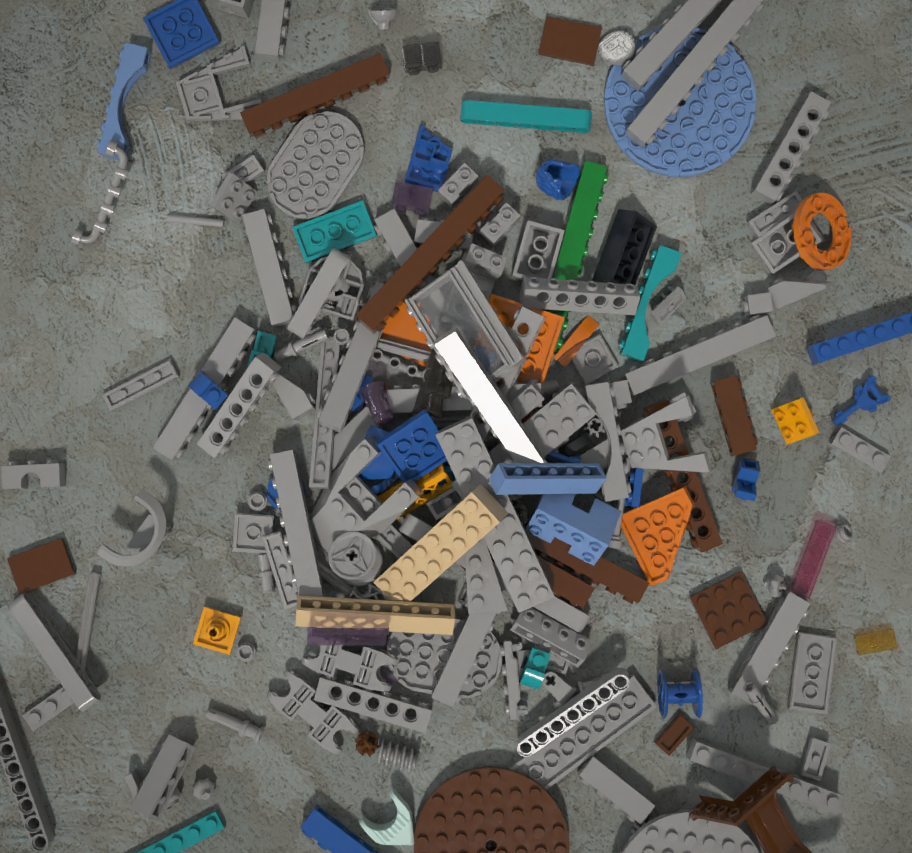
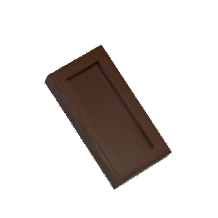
(674, 734)

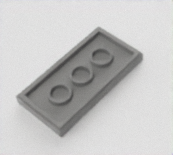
(812, 672)

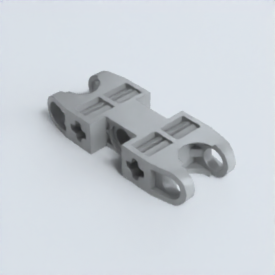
(364, 665)
(312, 712)

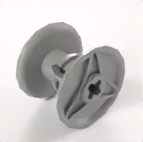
(355, 558)

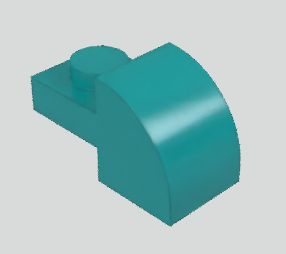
(264, 343)
(535, 668)

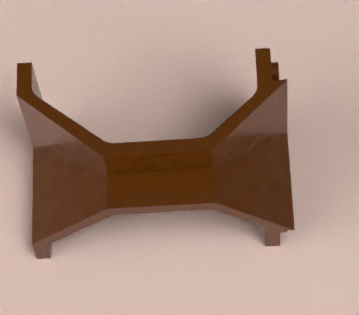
(760, 810)

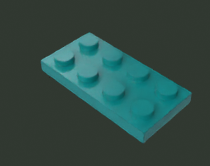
(334, 230)

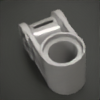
(558, 687)

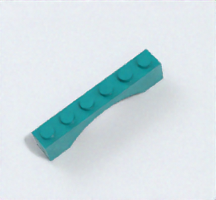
(637, 341)

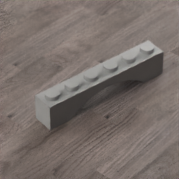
(600, 400)

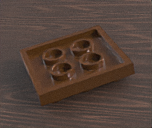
(728, 610)

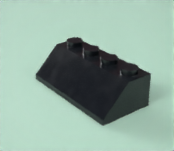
(625, 248)

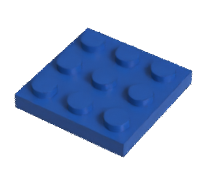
(181, 31)
(413, 447)

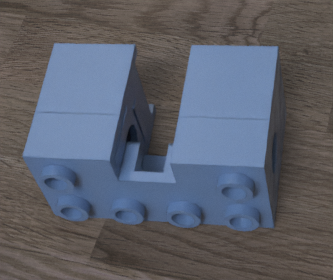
(585, 532)

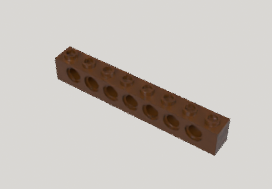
(710, 537)

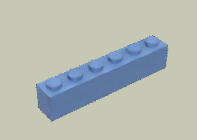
(547, 478)

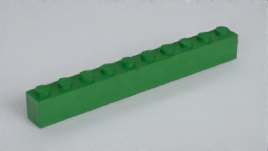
(579, 228)

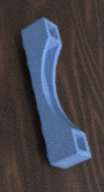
(133, 65)

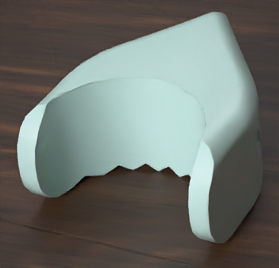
(396, 832)

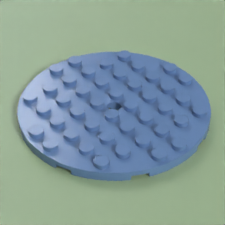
(703, 130)

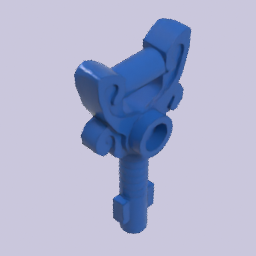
(862, 400)

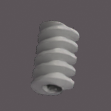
(398, 756)

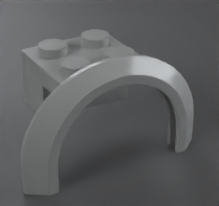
(147, 538)

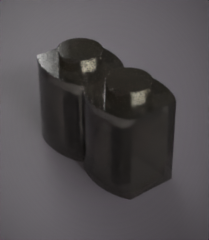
(422, 58)

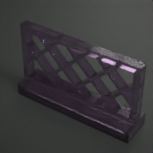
(346, 636)

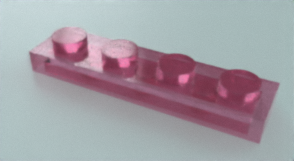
(813, 559)

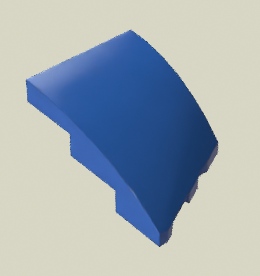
(428, 161)
(380, 467)

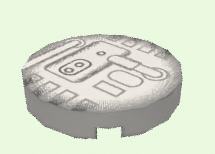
(617, 48)

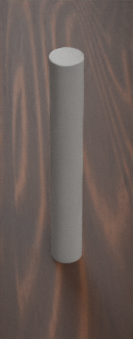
(195, 220)

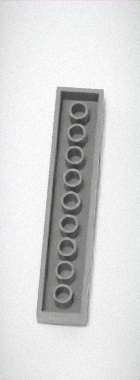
(507, 540)

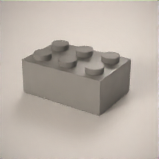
(538, 251)

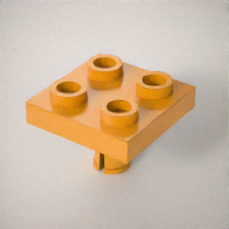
(795, 420)
(217, 630)

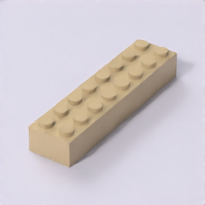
(441, 546)

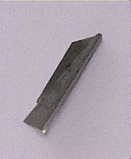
(433, 388)

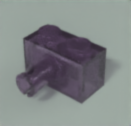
(412, 198)

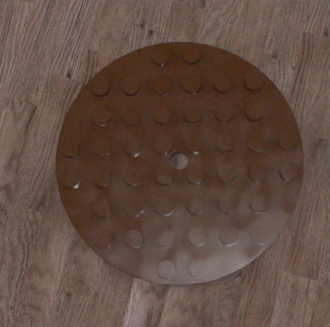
(493, 806)

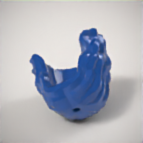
(557, 178)

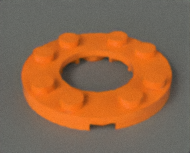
(841, 239)

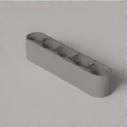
(319, 293)

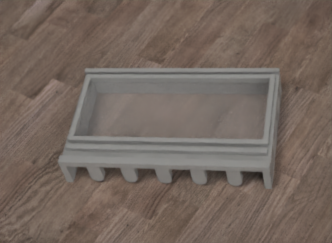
(460, 303)

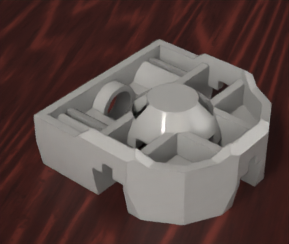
(346, 304)

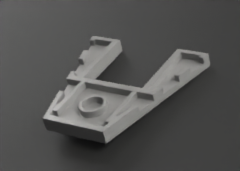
(200, 92)
(647, 446)

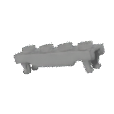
(510, 670)

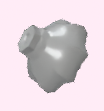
(776, 585)
(203, 789)

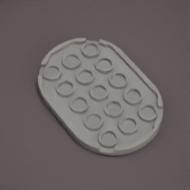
(315, 165)
(425, 655)

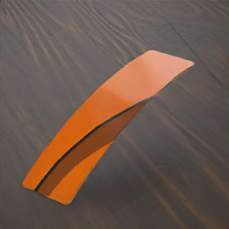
(576, 341)

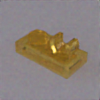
(875, 641)

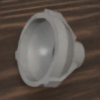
(383, 16)

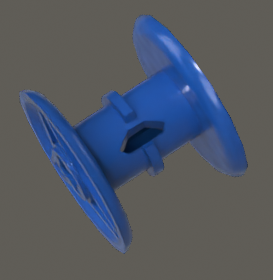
(680, 693)

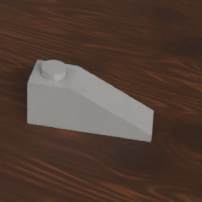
(792, 290)

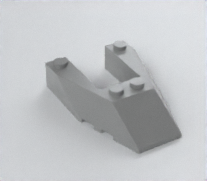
(353, 505)

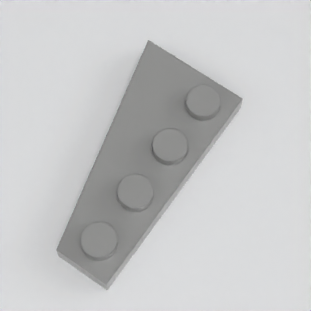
(482, 583)

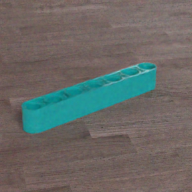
(526, 116)

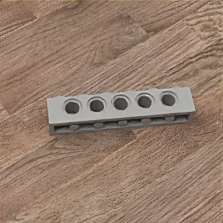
(819, 109)
(579, 296)
(210, 440)
(399, 717)

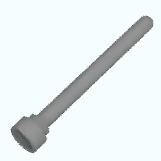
(615, 540)

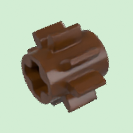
(366, 743)

